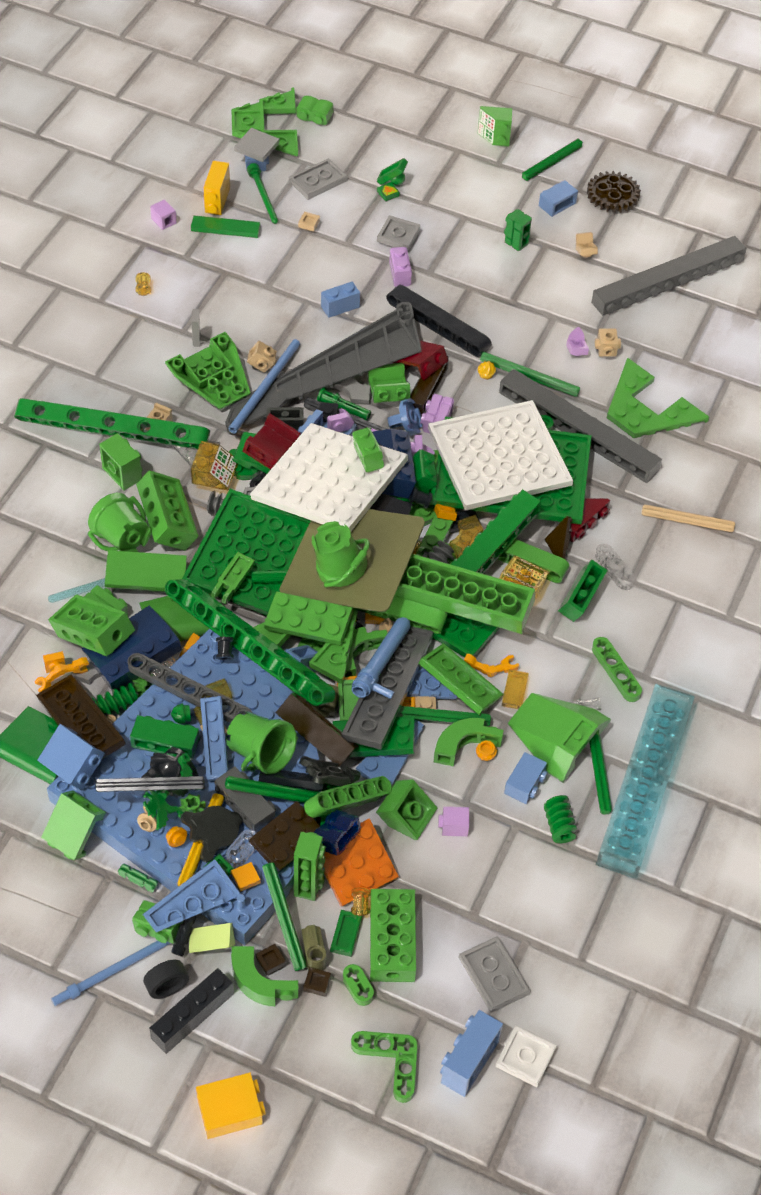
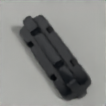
(183, 936)

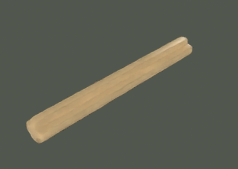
(688, 518)

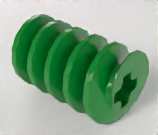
(116, 700)
(560, 819)

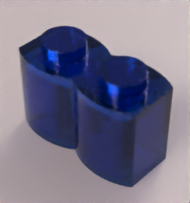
(338, 831)

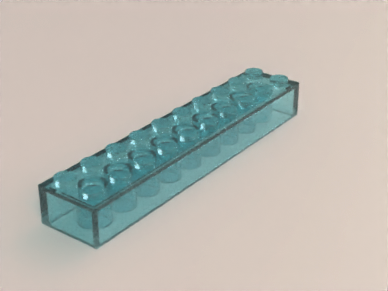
(645, 781)

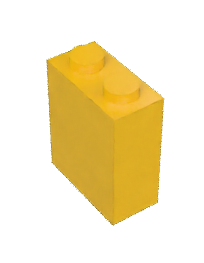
(216, 187)
(230, 1105)

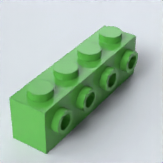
(309, 866)

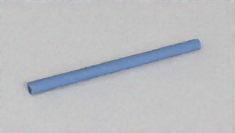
(264, 386)

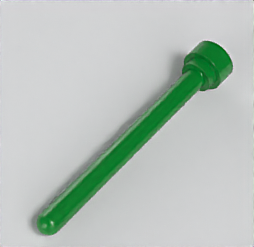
(254, 171)

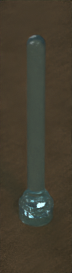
(77, 590)

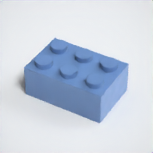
(470, 1052)

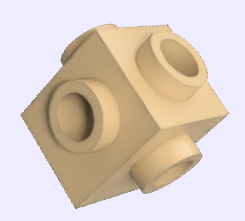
(605, 345)
(262, 356)

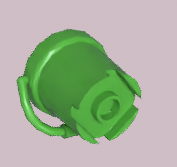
(118, 523)
(338, 555)
(262, 741)

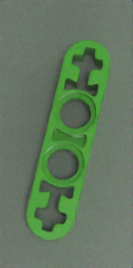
(619, 667)

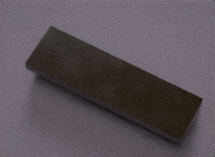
(426, 388)
(316, 729)

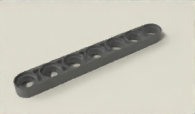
(183, 682)

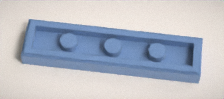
(214, 737)

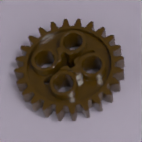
(613, 191)

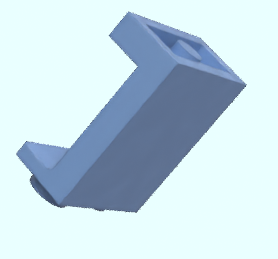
(71, 757)

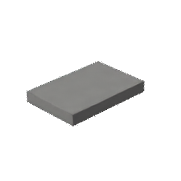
(318, 179)
(494, 974)

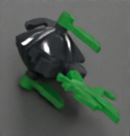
(167, 766)

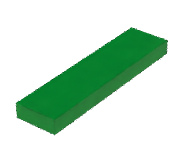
(225, 226)

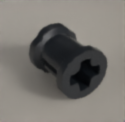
(420, 497)
(225, 648)

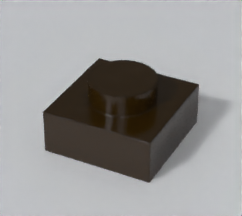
(270, 959)
(317, 982)

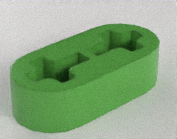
(353, 987)

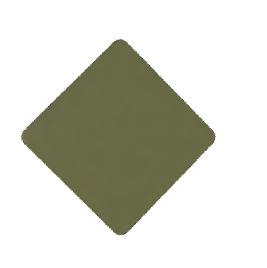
(390, 549)

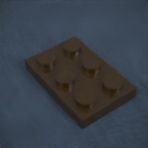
(280, 837)

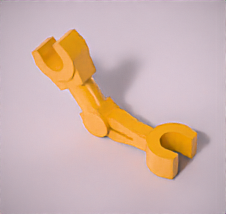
(76, 666)
(492, 671)

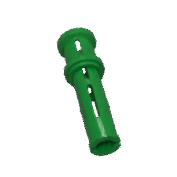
(352, 408)

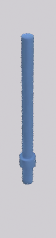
(75, 989)

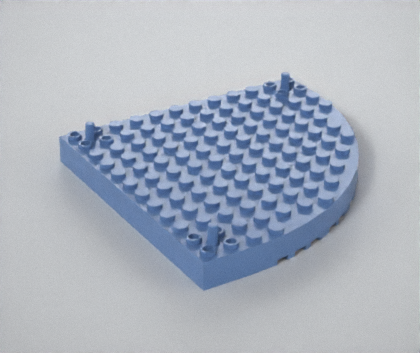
(149, 850)

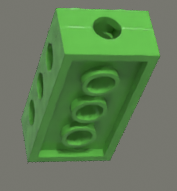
(167, 510)
(91, 625)
(392, 934)

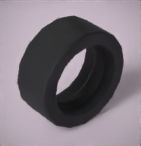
(166, 979)

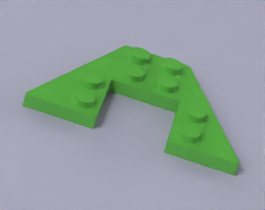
(253, 117)
(637, 418)
(331, 658)

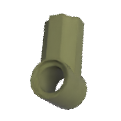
(314, 947)

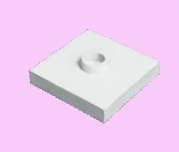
(526, 1056)

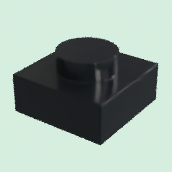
(328, 409)

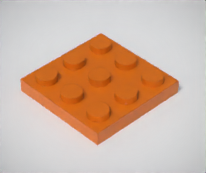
(359, 865)

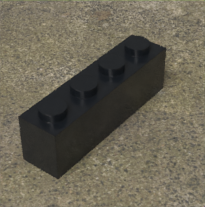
(191, 1010)

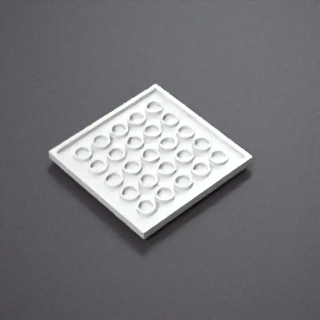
(499, 454)
(325, 478)

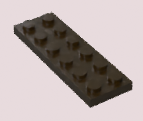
(74, 708)

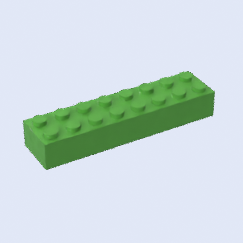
(467, 593)

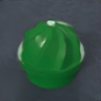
(181, 713)

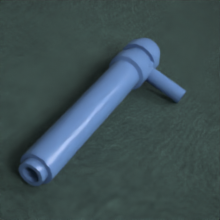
(369, 676)

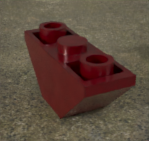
(592, 511)

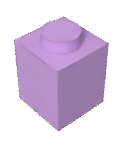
(163, 214)
(454, 821)

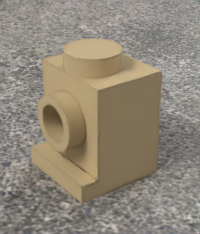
(160, 412)

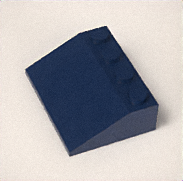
(405, 479)
(150, 638)

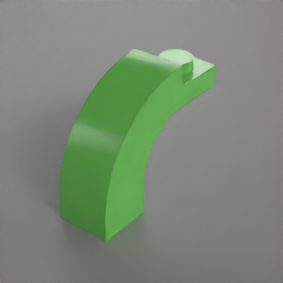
(363, 642)
(463, 733)
(254, 984)

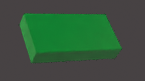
(345, 933)

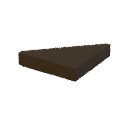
(559, 538)

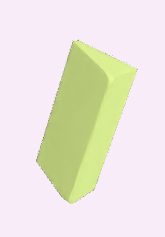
(211, 937)

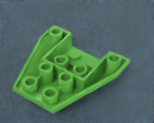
(213, 372)
(556, 731)

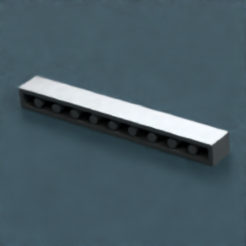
(668, 275)
(571, 419)

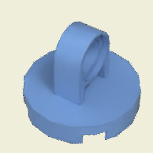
(408, 417)

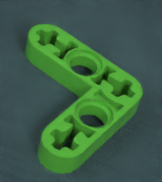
(402, 1056)

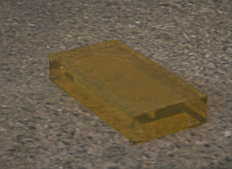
(515, 689)

